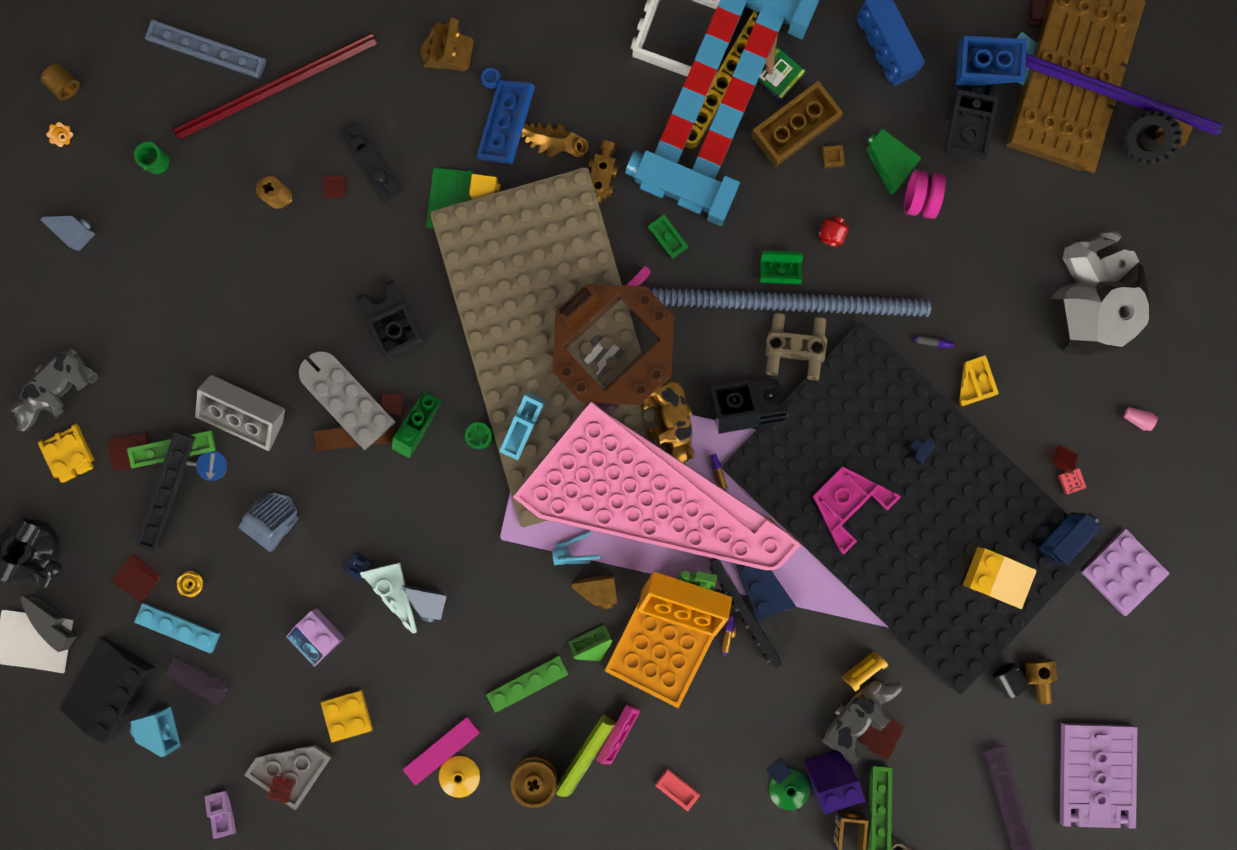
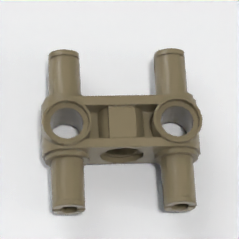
(796, 346)

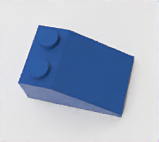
(990, 60)

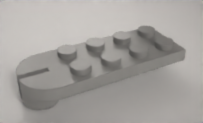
(345, 399)

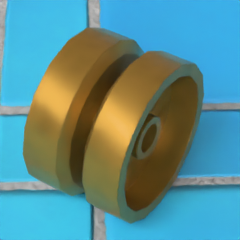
(522, 785)

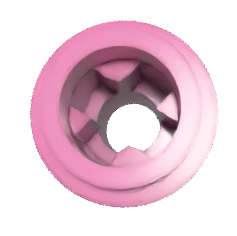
(1143, 419)

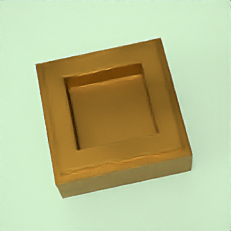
(833, 156)

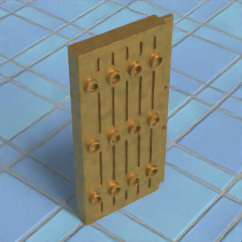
(1061, 118)

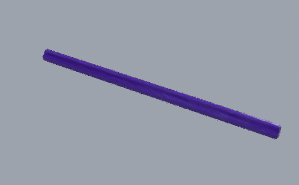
(1121, 94)

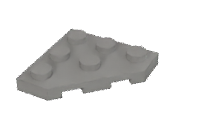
(297, 764)

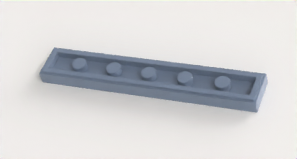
(205, 49)

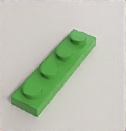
(156, 452)
(527, 684)
(880, 808)

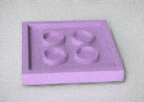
(1124, 572)

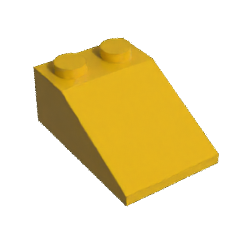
(999, 577)

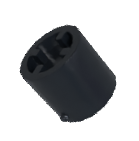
(1010, 680)

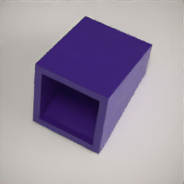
(833, 781)

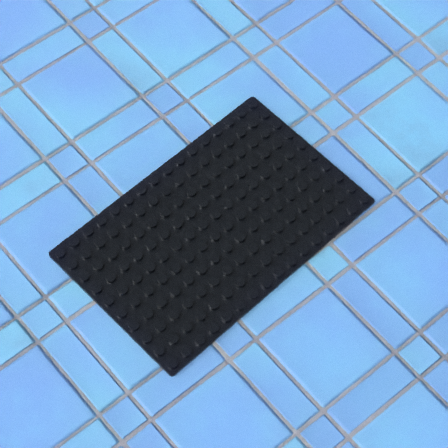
(919, 551)

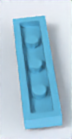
(177, 627)

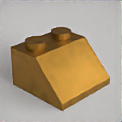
(597, 590)

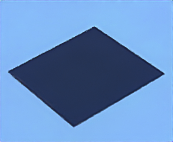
(779, 771)

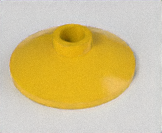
(466, 769)

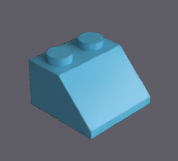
(156, 731)

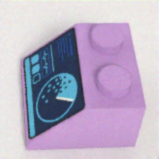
(315, 636)

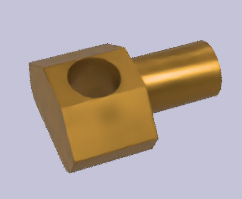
(1042, 683)

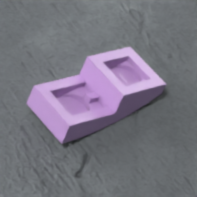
(220, 813)

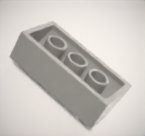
(239, 412)

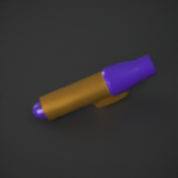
(716, 465)
(729, 633)

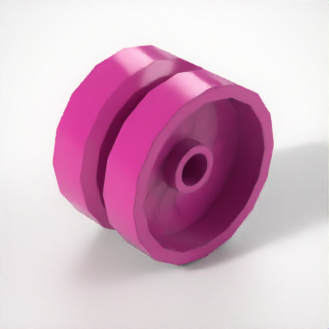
(924, 194)

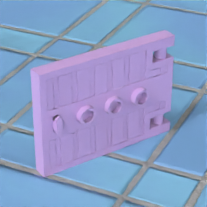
(1098, 775)

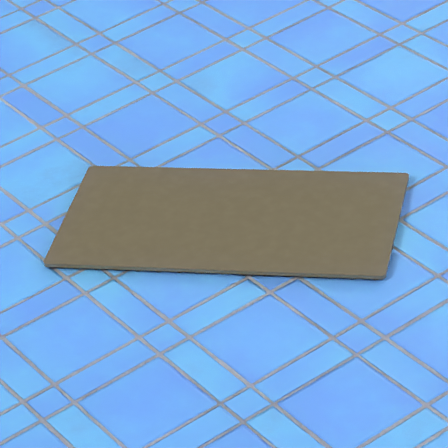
(509, 271)

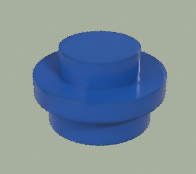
(490, 78)

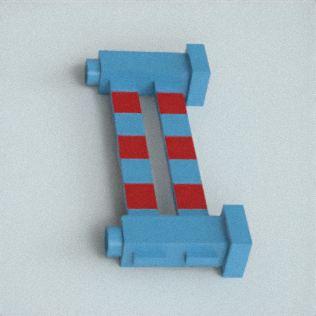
(697, 187)

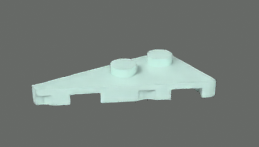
(388, 583)

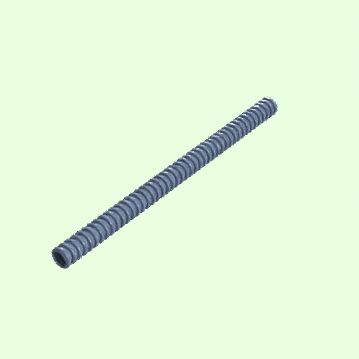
(794, 301)

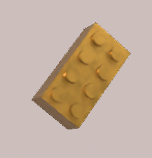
(796, 124)

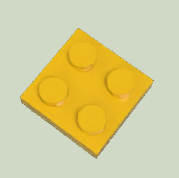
(346, 716)

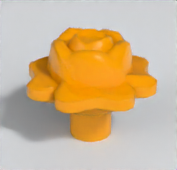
(59, 134)

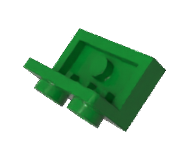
(781, 267)

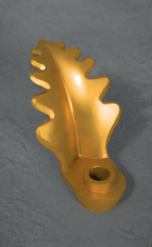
(554, 140)

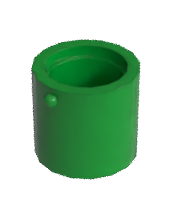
(151, 157)
(479, 435)

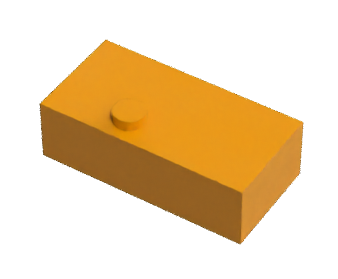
(684, 604)

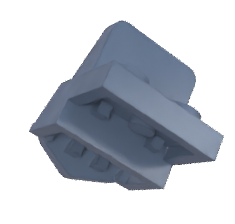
(270, 519)

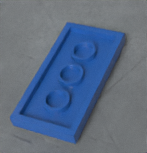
(505, 121)

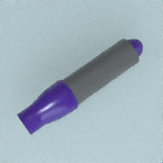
(941, 343)

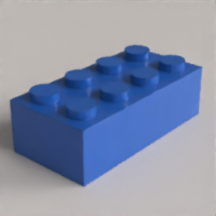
(890, 40)

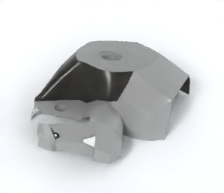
(1108, 297)

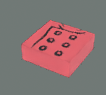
(1072, 481)

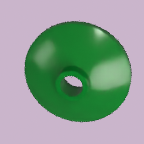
(786, 801)

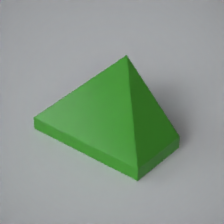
(591, 644)

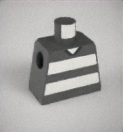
(600, 355)

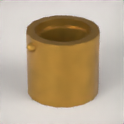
(60, 81)

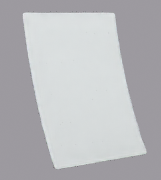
(25, 647)

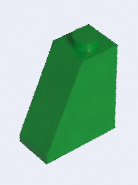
(891, 159)

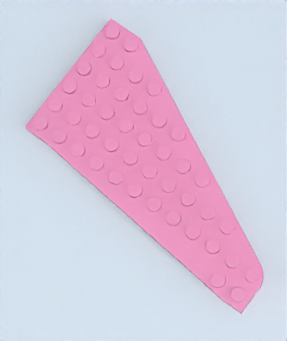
(630, 488)

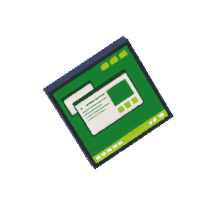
(785, 76)

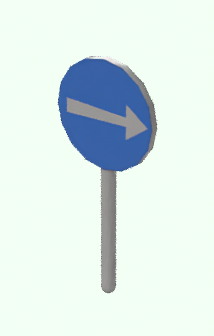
(210, 465)

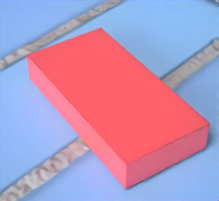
(677, 789)

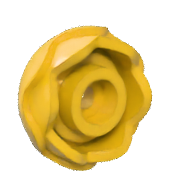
(184, 587)

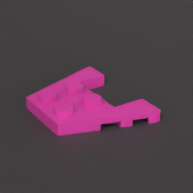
(843, 497)

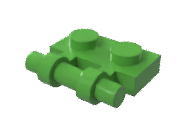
(700, 579)

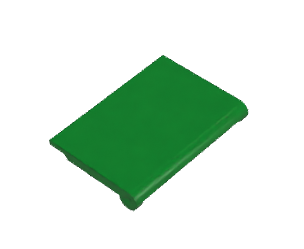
(448, 189)

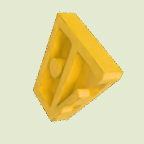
(976, 382)

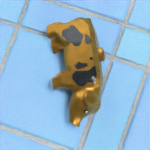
(672, 420)

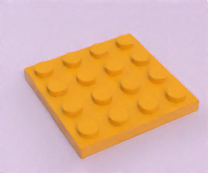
(658, 656)

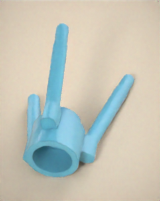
(561, 555)

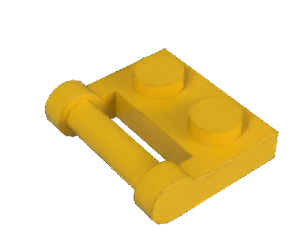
(864, 670)

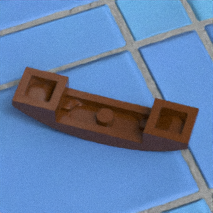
(339, 438)

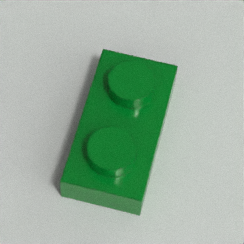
(667, 237)

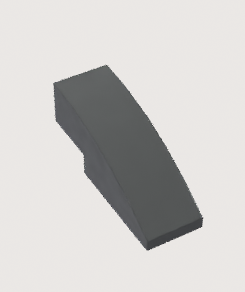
(48, 623)

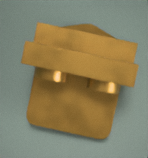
(447, 47)

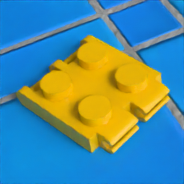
(67, 454)

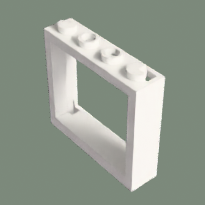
(643, 27)

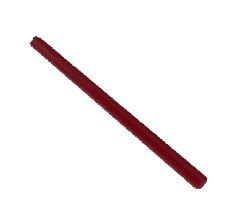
(274, 86)

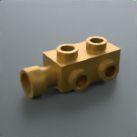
(603, 176)

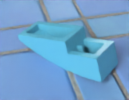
(522, 425)

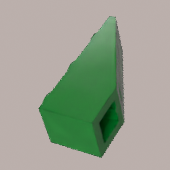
(415, 425)

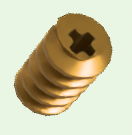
(273, 192)

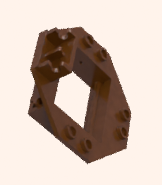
(644, 374)

